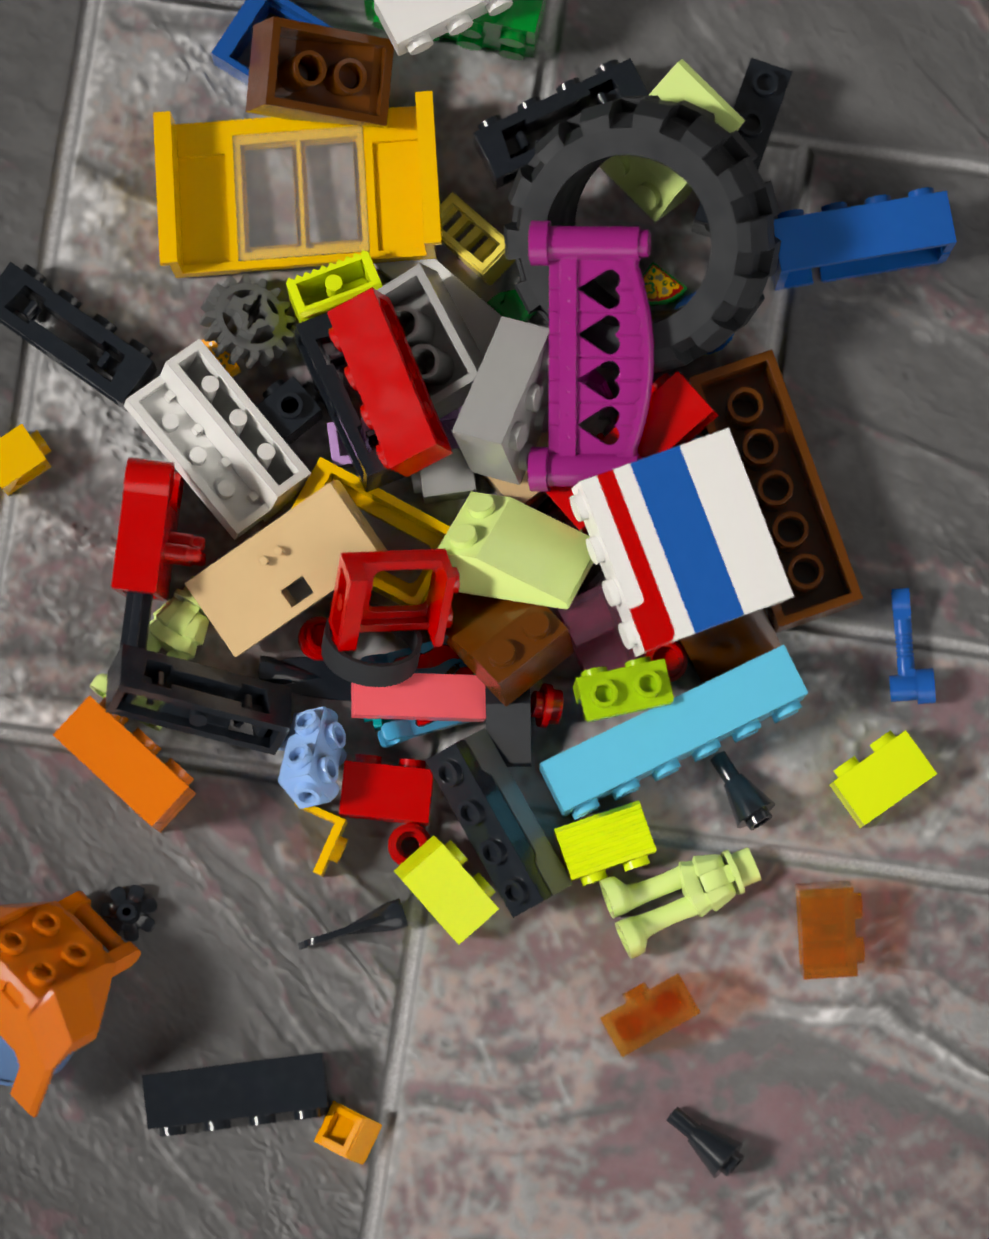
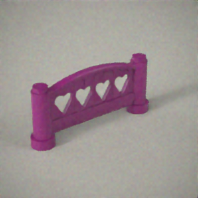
(574, 259)

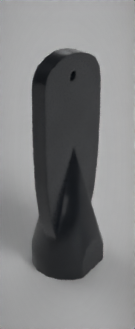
(305, 677)
(384, 918)

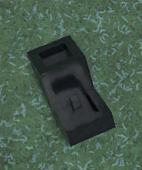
(510, 728)

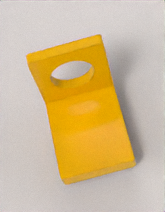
(335, 843)

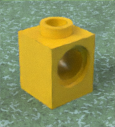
(21, 458)

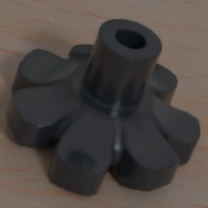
(139, 912)

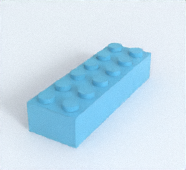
(667, 734)

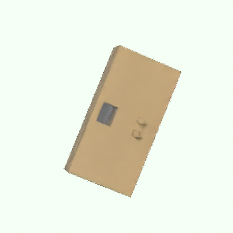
(282, 568)

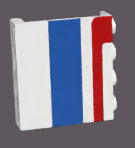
(680, 542)

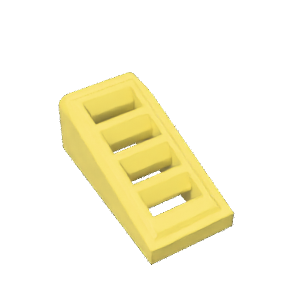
(489, 259)

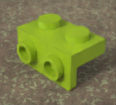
(625, 690)

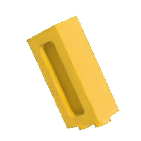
(391, 511)

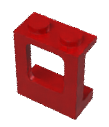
(353, 587)

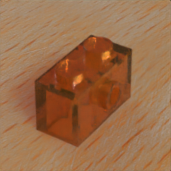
(828, 929)
(648, 1014)

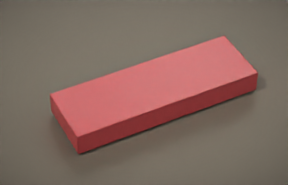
(423, 698)

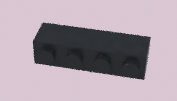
(236, 1091)

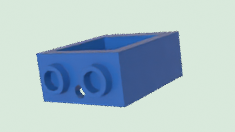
(240, 32)

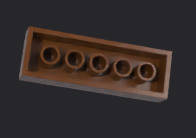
(786, 484)

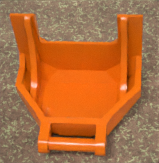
(54, 985)

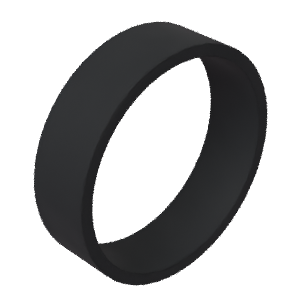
(369, 673)

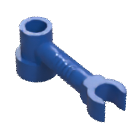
(910, 682)

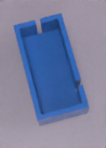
(863, 238)

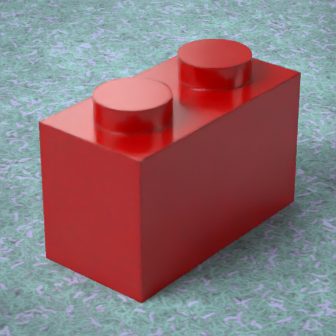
(386, 791)

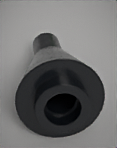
(746, 800)
(714, 1149)

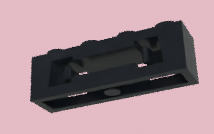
(536, 114)
(313, 342)
(127, 376)
(199, 699)

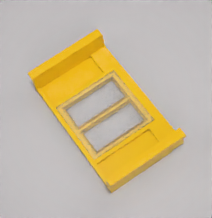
(295, 191)

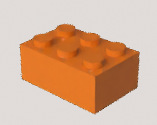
(126, 763)

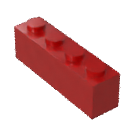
(388, 383)
(672, 419)

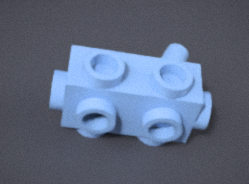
(312, 757)

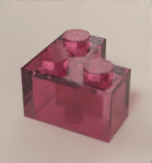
(595, 631)

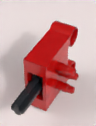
(150, 543)

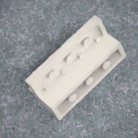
(218, 440)

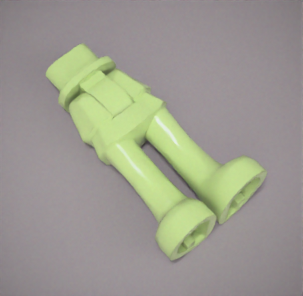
(177, 628)
(706, 885)

